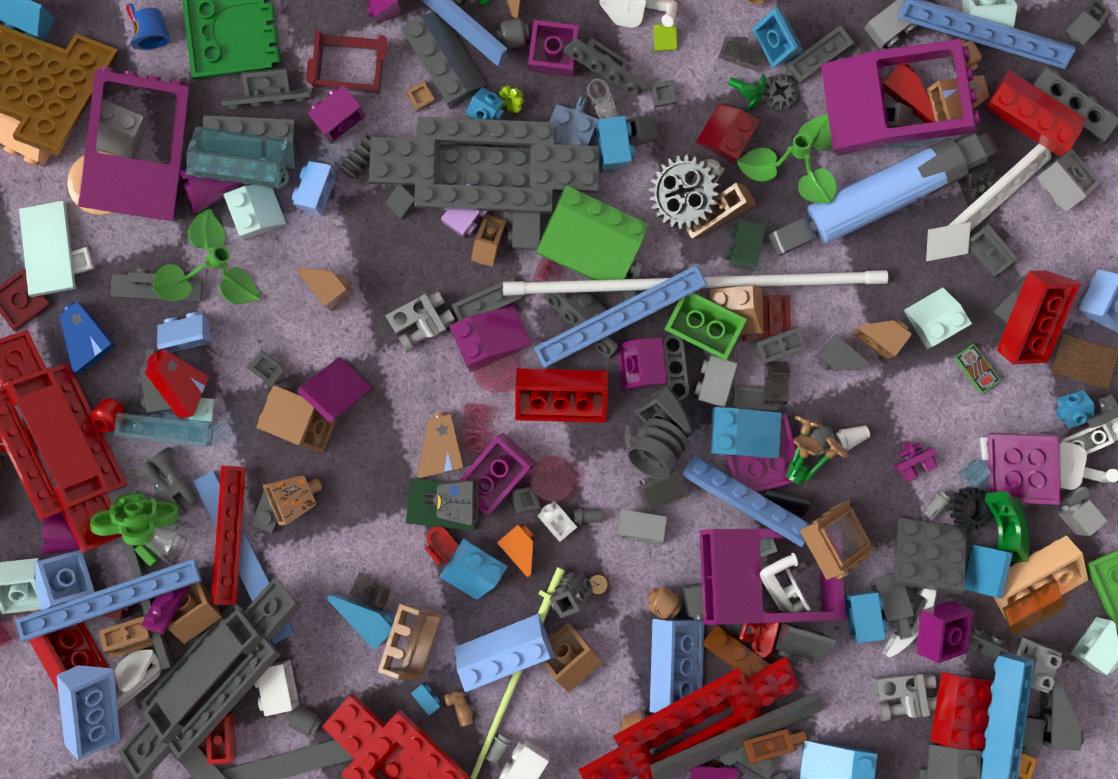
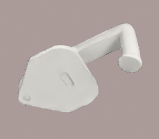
(630, 12)
(1073, 468)
(779, 594)
(133, 674)

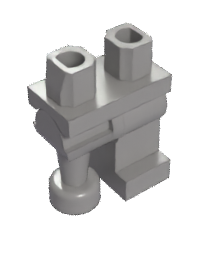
(423, 314)
(1045, 663)
(911, 691)

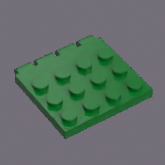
(230, 36)

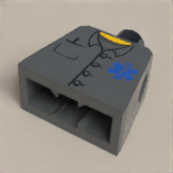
(456, 500)

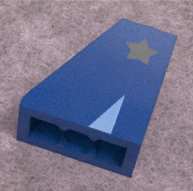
(84, 337)

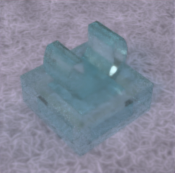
(975, 473)

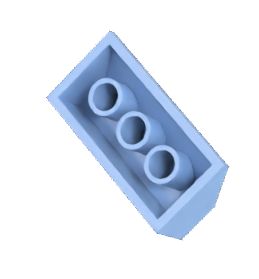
(503, 653)
(675, 660)
(88, 709)

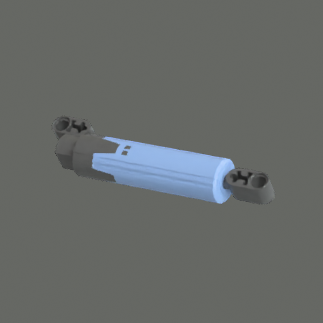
(887, 191)

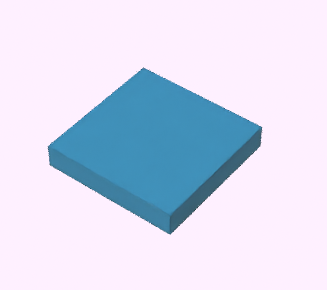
(987, 571)

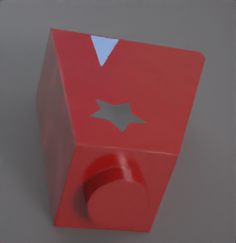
(176, 382)

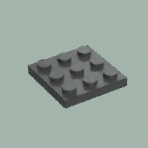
(930, 556)

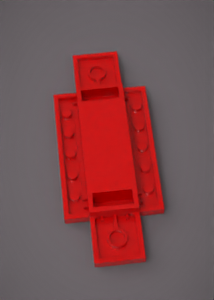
(64, 435)
(733, 690)
(394, 748)

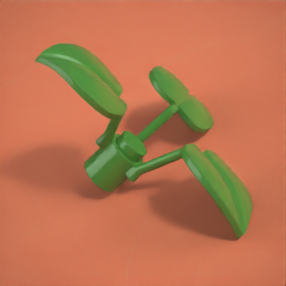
(815, 187)
(207, 233)

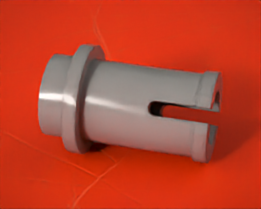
(937, 505)
(498, 748)

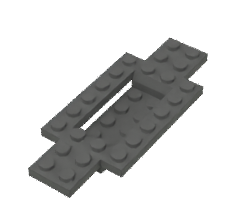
(498, 175)
(198, 670)

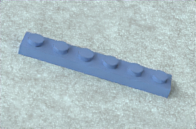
(745, 500)

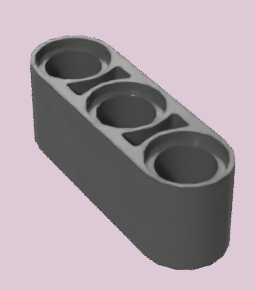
(679, 357)

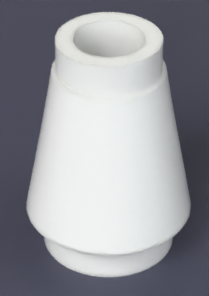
(851, 437)

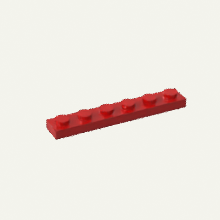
(228, 535)

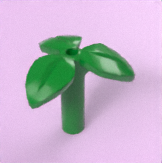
(750, 91)

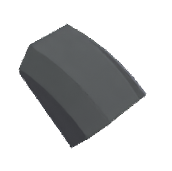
(666, 406)

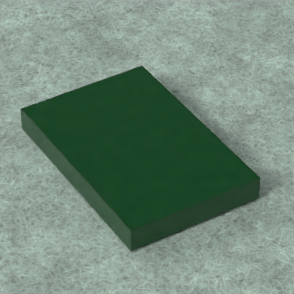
(421, 514)

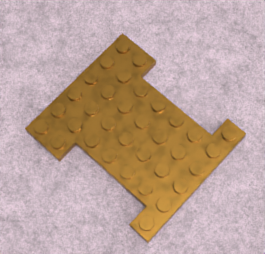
(48, 85)

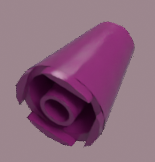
(205, 191)
(57, 536)

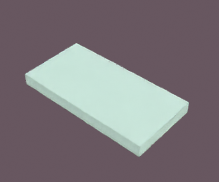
(47, 249)

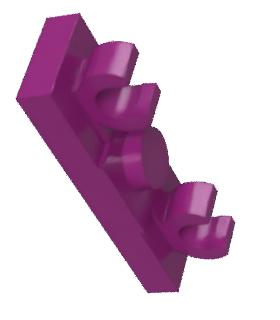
(163, 610)

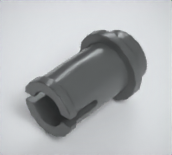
(587, 515)

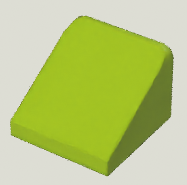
(664, 38)

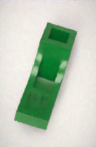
(1011, 524)

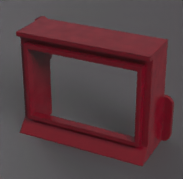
(314, 64)

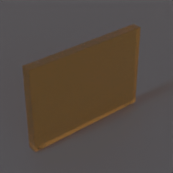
(1084, 361)
(1033, 607)

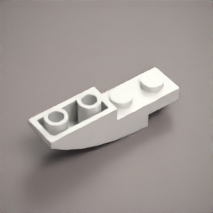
(1096, 437)

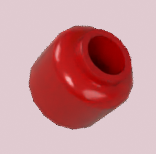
(105, 414)

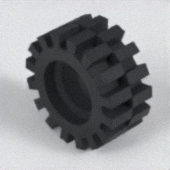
(960, 508)

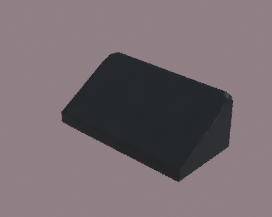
(794, 505)

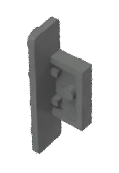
(605, 63)
(266, 86)
(140, 286)
(578, 310)

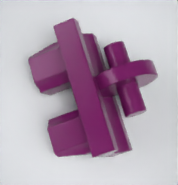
(925, 457)

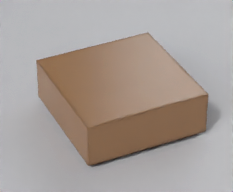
(420, 96)

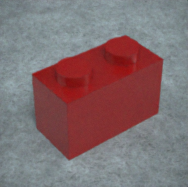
(221, 742)

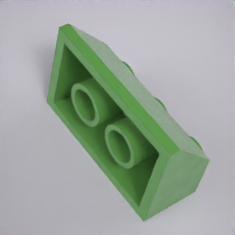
(706, 325)

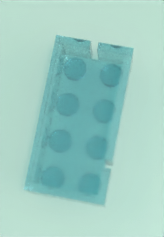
(236, 157)

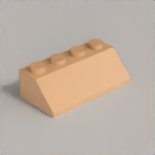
(32, 154)
(1057, 561)

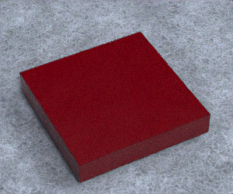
(16, 304)

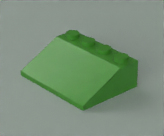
(591, 237)

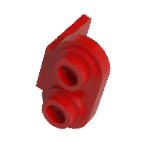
(440, 545)
(762, 637)

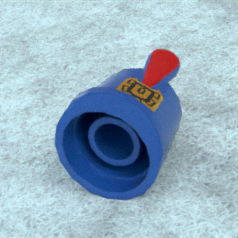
(148, 27)

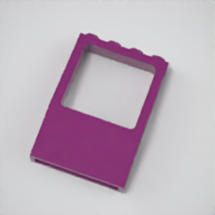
(858, 101)
(127, 183)
(734, 583)

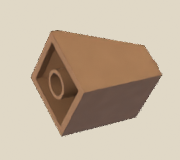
(294, 420)

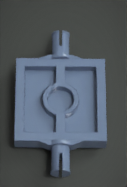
(573, 125)

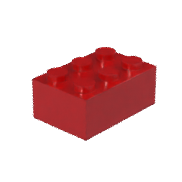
(962, 711)

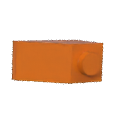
(519, 547)

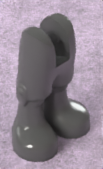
(176, 484)

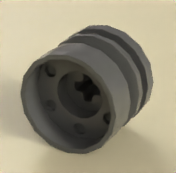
(657, 448)

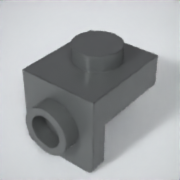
(266, 368)

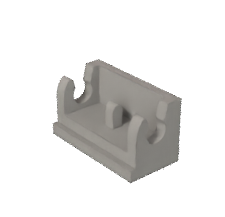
(641, 527)

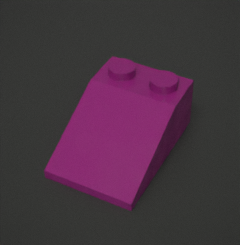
(490, 336)
(499, 471)

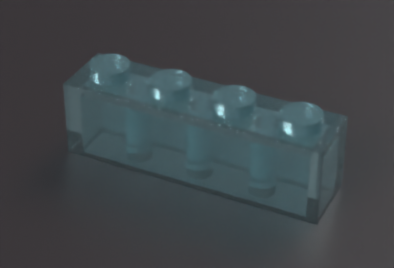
(164, 429)

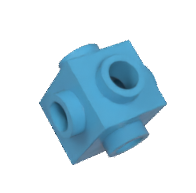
(485, 106)
(1075, 409)

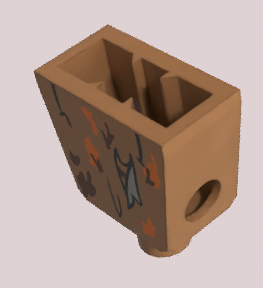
(291, 497)

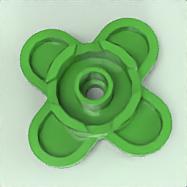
(134, 518)

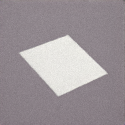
(948, 241)

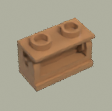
(125, 638)

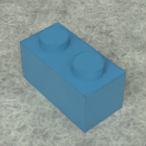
(426, 699)

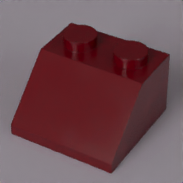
(727, 132)

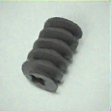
(356, 158)

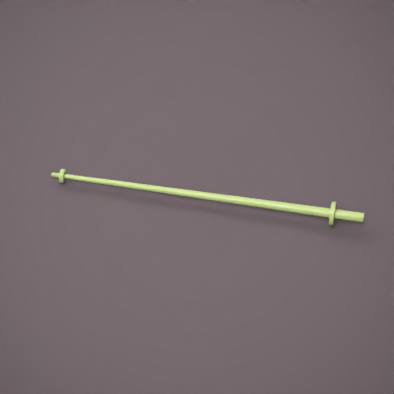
(545, 606)

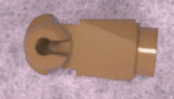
(462, 709)

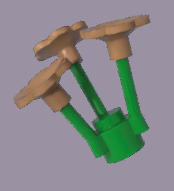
(807, 445)

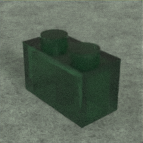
(746, 245)

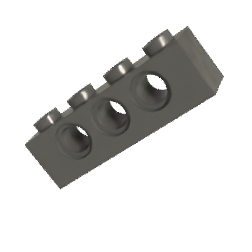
(1086, 104)

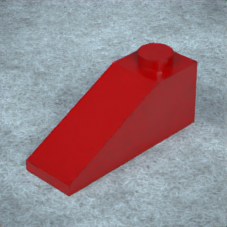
(907, 89)

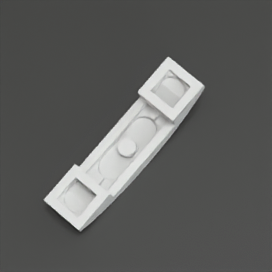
(896, 645)

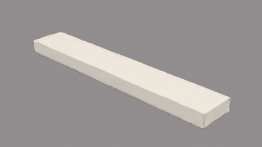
(1004, 187)

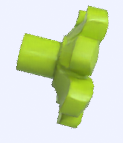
(512, 98)

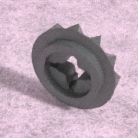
(779, 102)

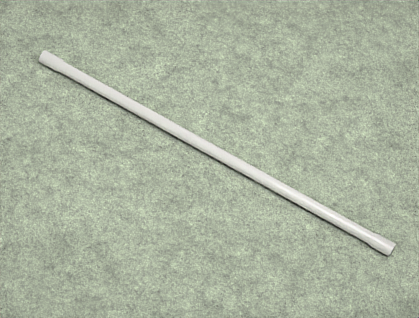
(866, 277)

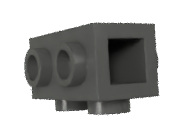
(571, 594)

